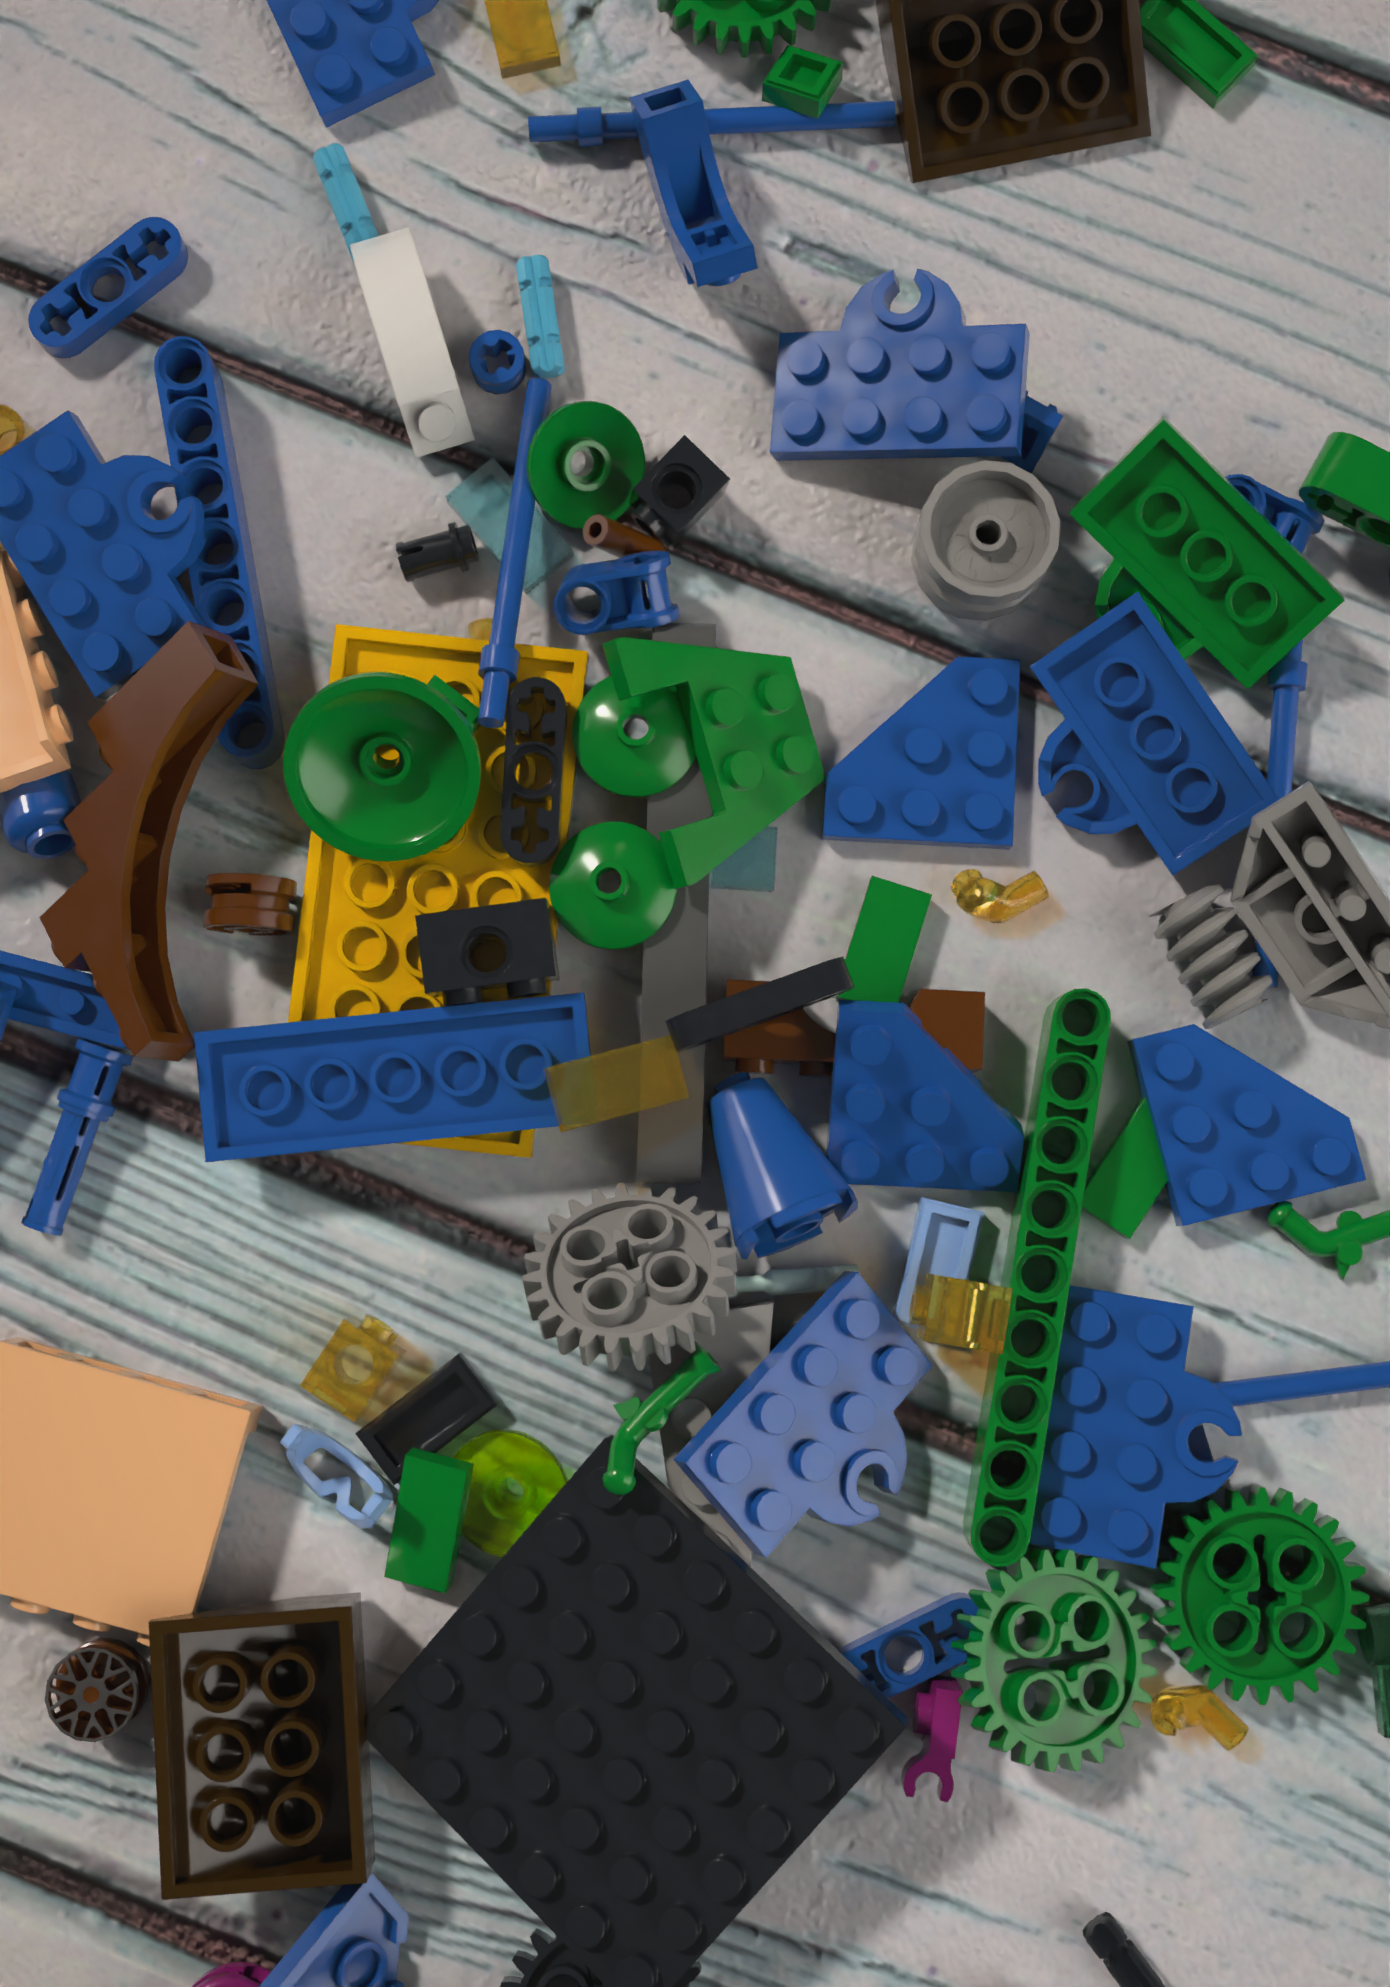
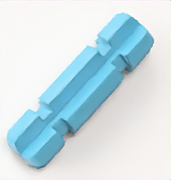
(344, 194)
(540, 316)

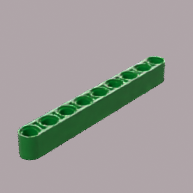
(1047, 1306)

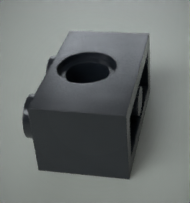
(451, 936)

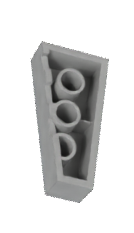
(739, 1348)

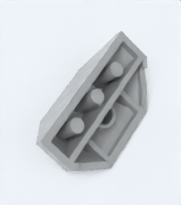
(1316, 908)

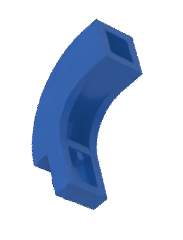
(689, 187)

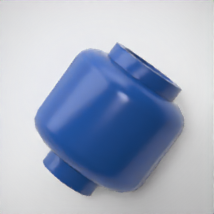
(35, 815)

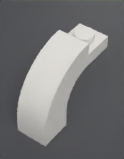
(411, 342)

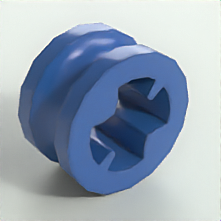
(491, 344)

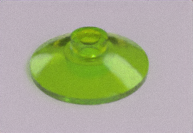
(493, 1512)

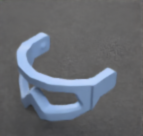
(303, 1441)

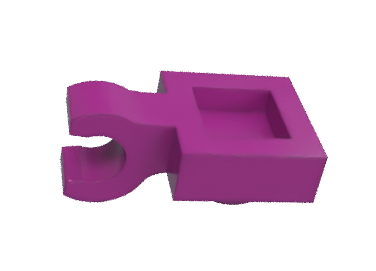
(937, 1719)

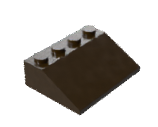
(1011, 79)
(262, 1747)

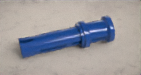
(84, 1106)

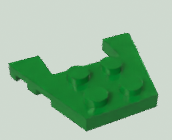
(745, 734)

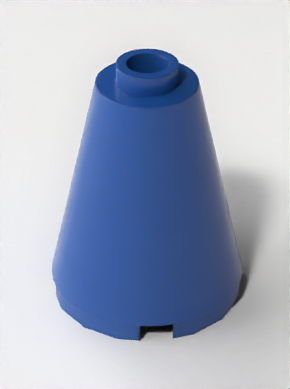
(771, 1170)

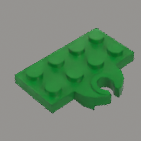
(1201, 557)

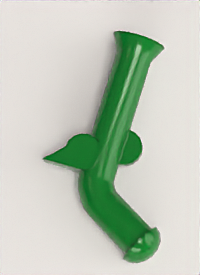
(1339, 1243)
(650, 1416)

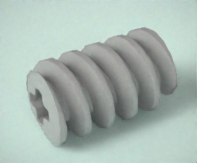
(1212, 955)

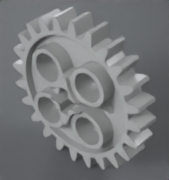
(630, 1276)

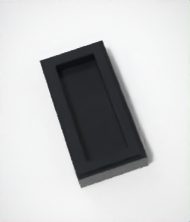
(428, 1416)

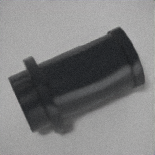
(438, 552)

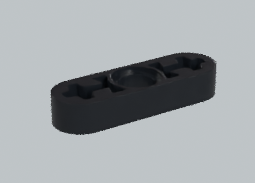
(552, 726)
(759, 1004)

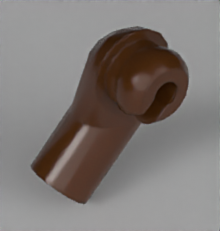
(618, 538)

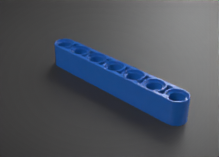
(224, 522)

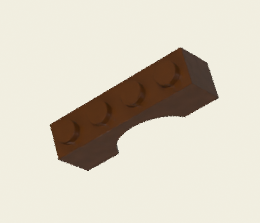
(795, 1038)

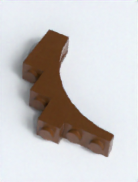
(127, 826)

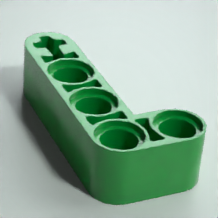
(1351, 485)

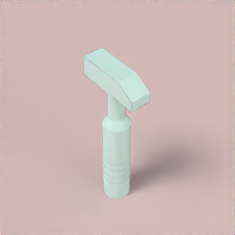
(793, 1280)

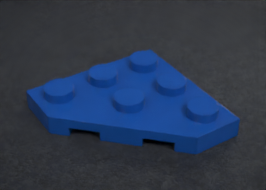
(936, 766)
(912, 1109)
(1236, 1129)
(348, 1942)

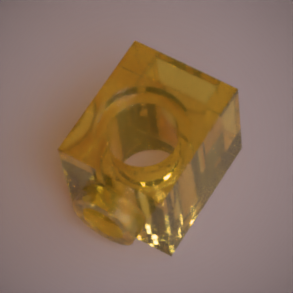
(961, 1313)
(330, 1381)

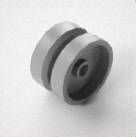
(990, 504)

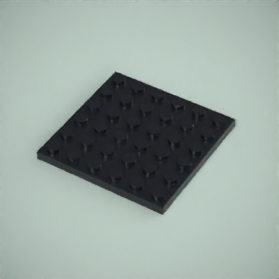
(631, 1726)

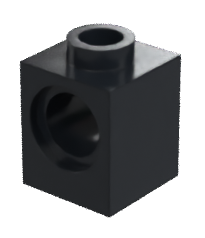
(683, 466)

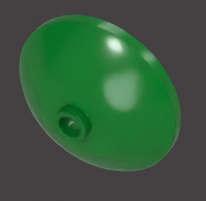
(373, 803)

